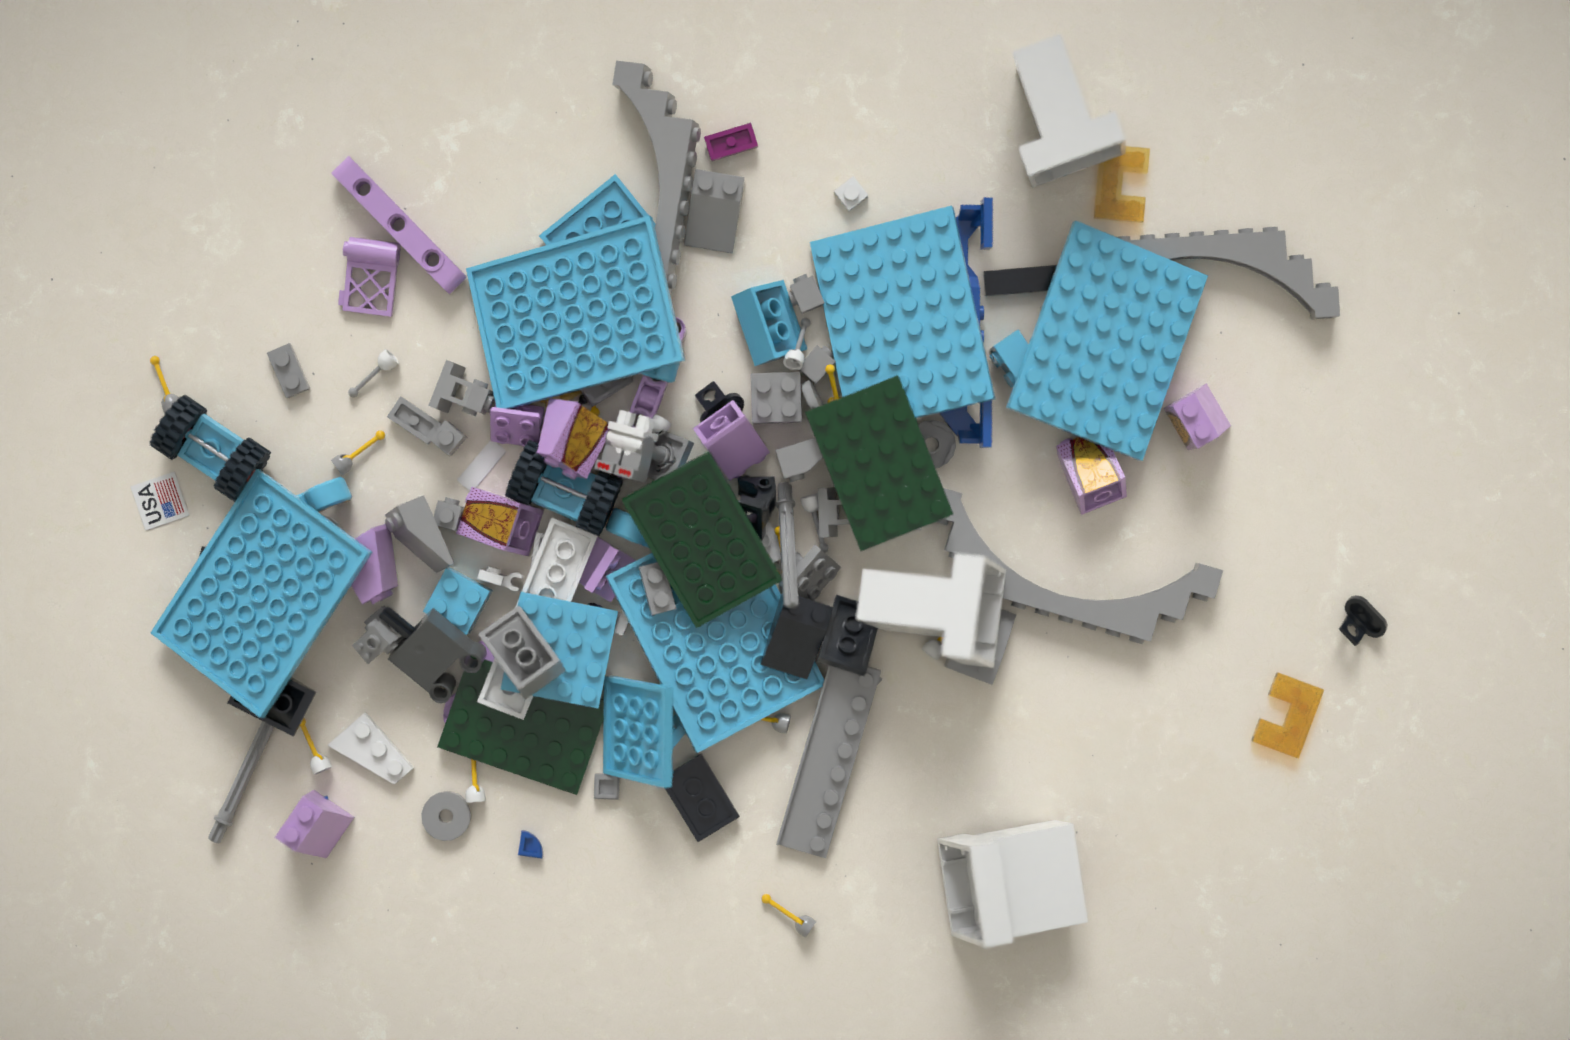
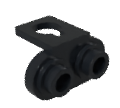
(719, 401)
(1364, 620)

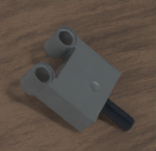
(431, 650)

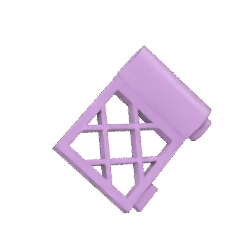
(375, 256)

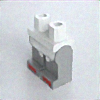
(628, 448)

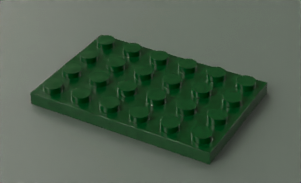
(879, 463)
(702, 539)
(545, 747)

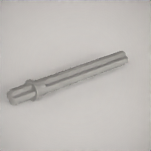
(787, 544)
(241, 781)

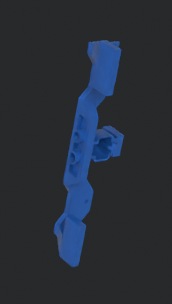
(959, 420)

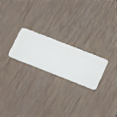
(481, 465)

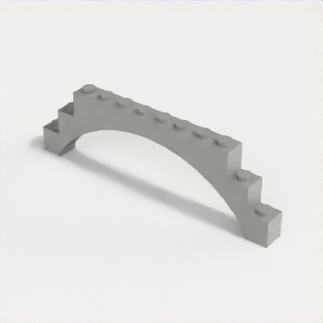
(675, 154)
(1256, 251)
(1129, 616)

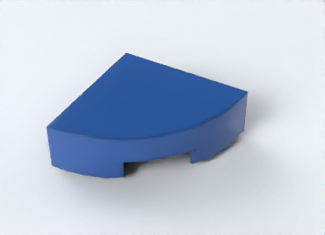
(530, 845)

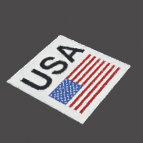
(159, 501)

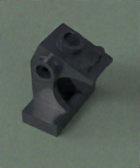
(758, 498)

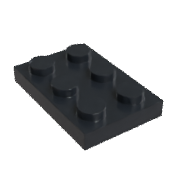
(847, 640)
(701, 798)

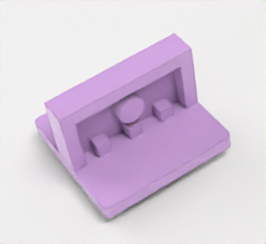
(516, 424)
(602, 562)

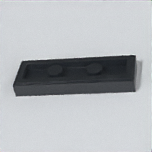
(1018, 280)

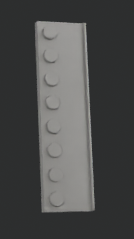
(827, 760)

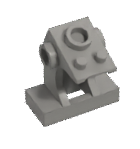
(476, 398)
(829, 513)
(377, 639)

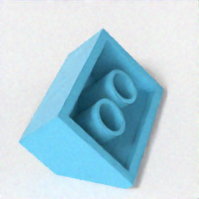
(768, 321)

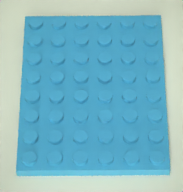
(904, 309)
(575, 314)
(1107, 341)
(261, 593)
(712, 666)

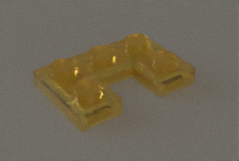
(1108, 198)
(1303, 706)

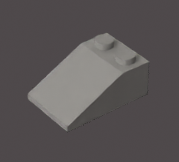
(714, 211)
(798, 459)
(418, 531)
(522, 652)
(985, 673)

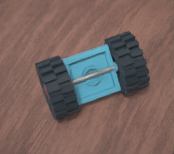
(208, 446)
(581, 499)

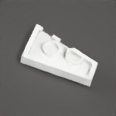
(372, 749)

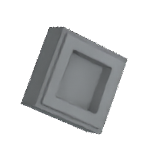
(606, 787)

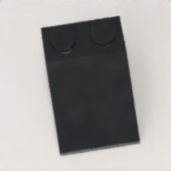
(796, 637)
(288, 708)

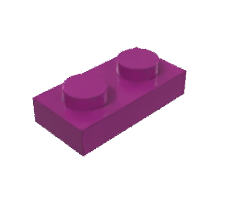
(731, 142)

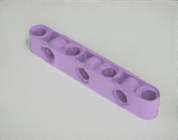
(410, 237)
(651, 393)

